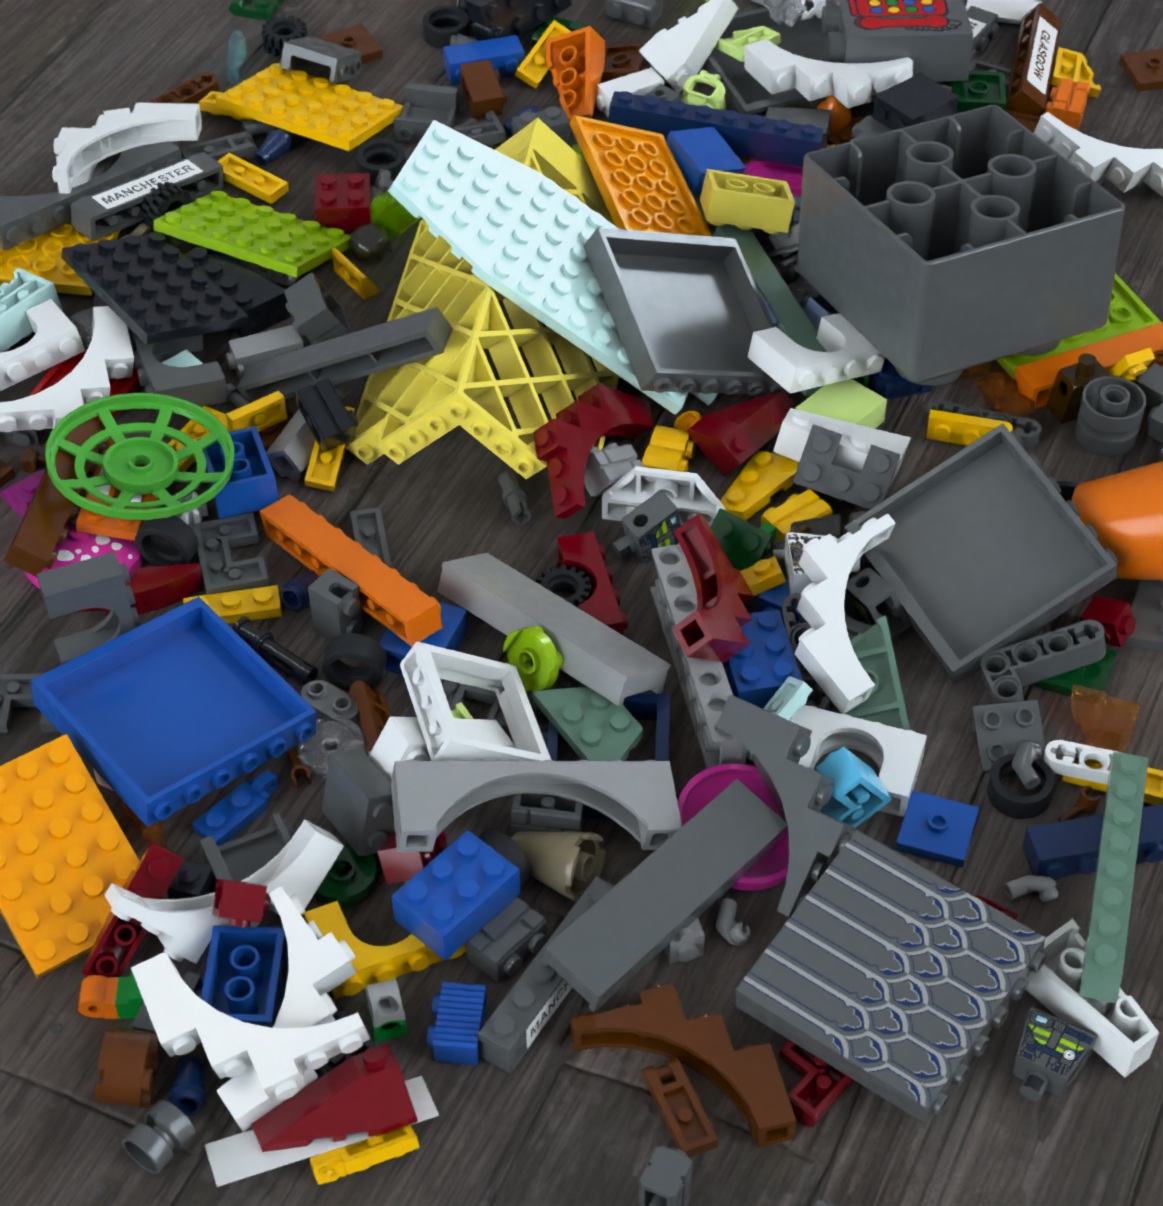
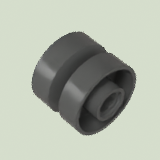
(1110, 416)

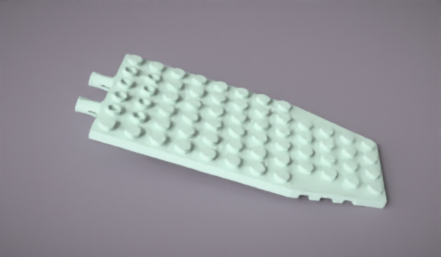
(520, 239)

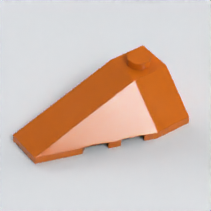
(577, 69)

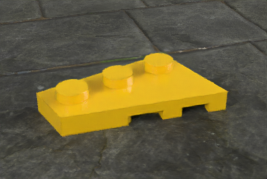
(758, 482)

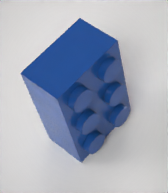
(252, 478)
(765, 663)
(456, 895)
(246, 973)

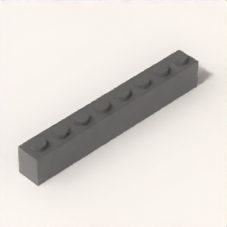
(349, 355)

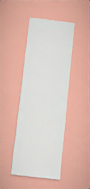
(242, 1156)

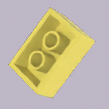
(747, 201)

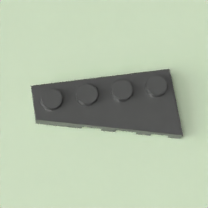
(1148, 614)

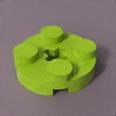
(534, 644)

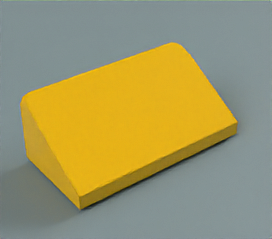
(353, 276)

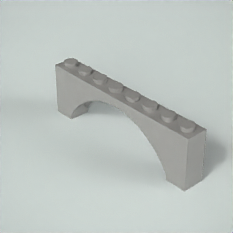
(437, 792)

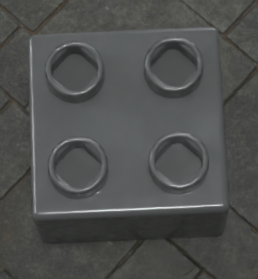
(958, 242)

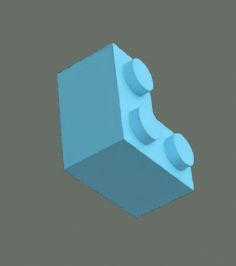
(855, 788)

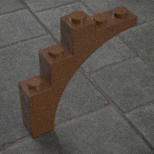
(703, 1044)

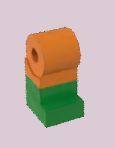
(110, 997)

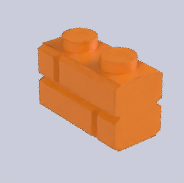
(1069, 102)

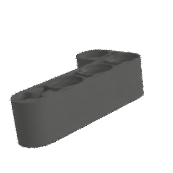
(1040, 658)

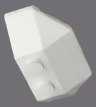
(682, 488)

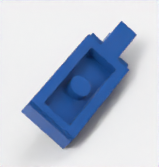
(237, 809)

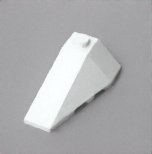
(686, 46)

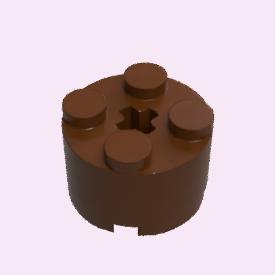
(127, 1067)

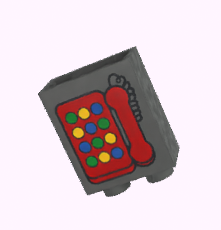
(926, 31)

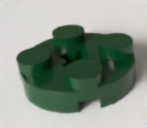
(353, 887)

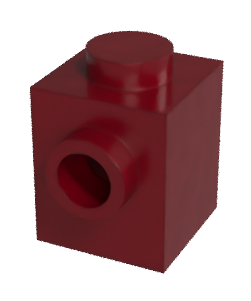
(1114, 616)
(240, 902)

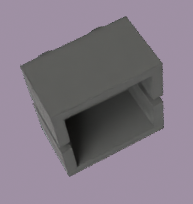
(315, 314)

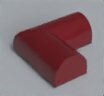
(818, 1088)

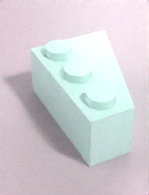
(19, 295)

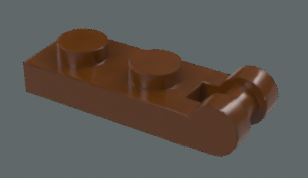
(372, 710)
(680, 1108)

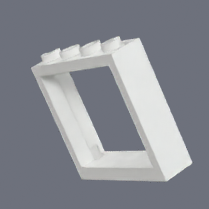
(422, 674)

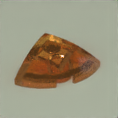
(1104, 719)

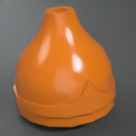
(839, 114)

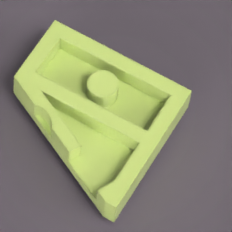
(735, 45)

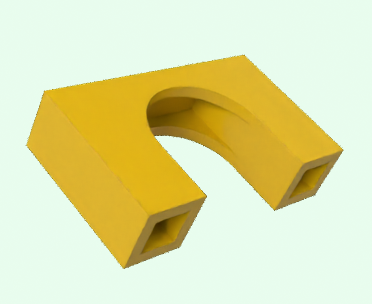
(372, 962)

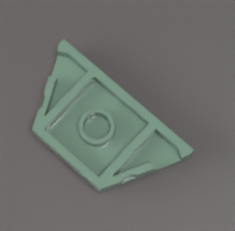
(878, 660)
(590, 723)

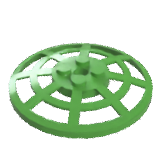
(125, 455)

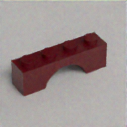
(589, 556)

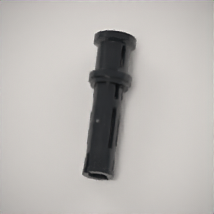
(264, 645)

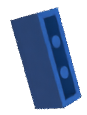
(504, 53)

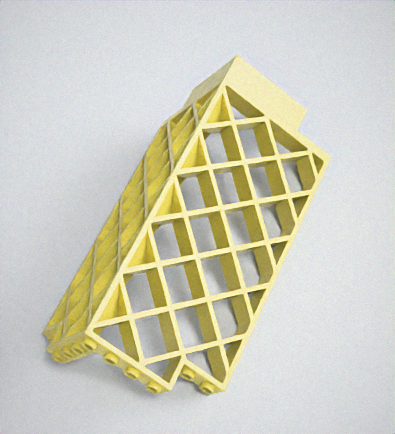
(429, 397)

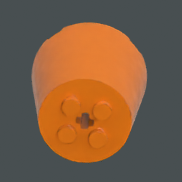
(1127, 518)

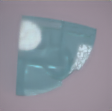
(235, 55)

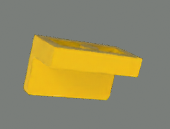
(259, 413)

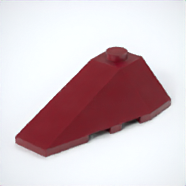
(740, 430)
(351, 1098)

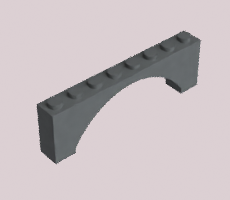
(36, 214)

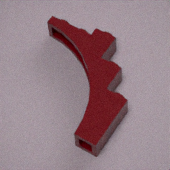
(569, 438)
(721, 591)

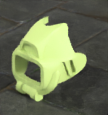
(714, 101)

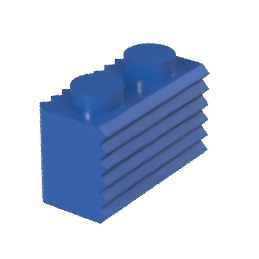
(459, 1020)

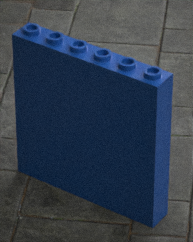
(173, 710)

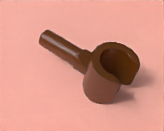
(31, 459)
(297, 769)
(1083, 804)

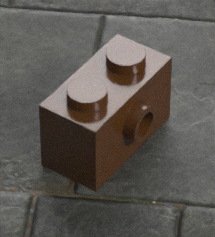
(482, 88)

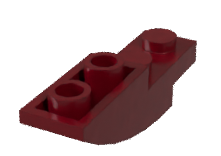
(162, 586)
(120, 938)

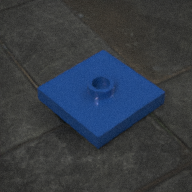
(937, 828)

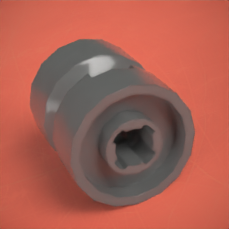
(163, 1131)

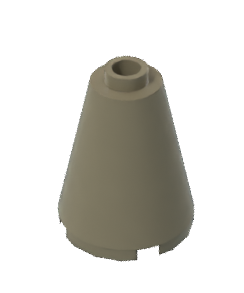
(563, 859)

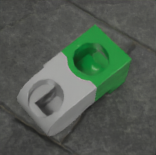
(383, 1008)

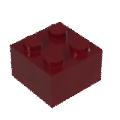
(343, 201)

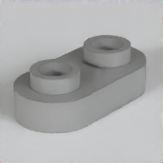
(327, 700)

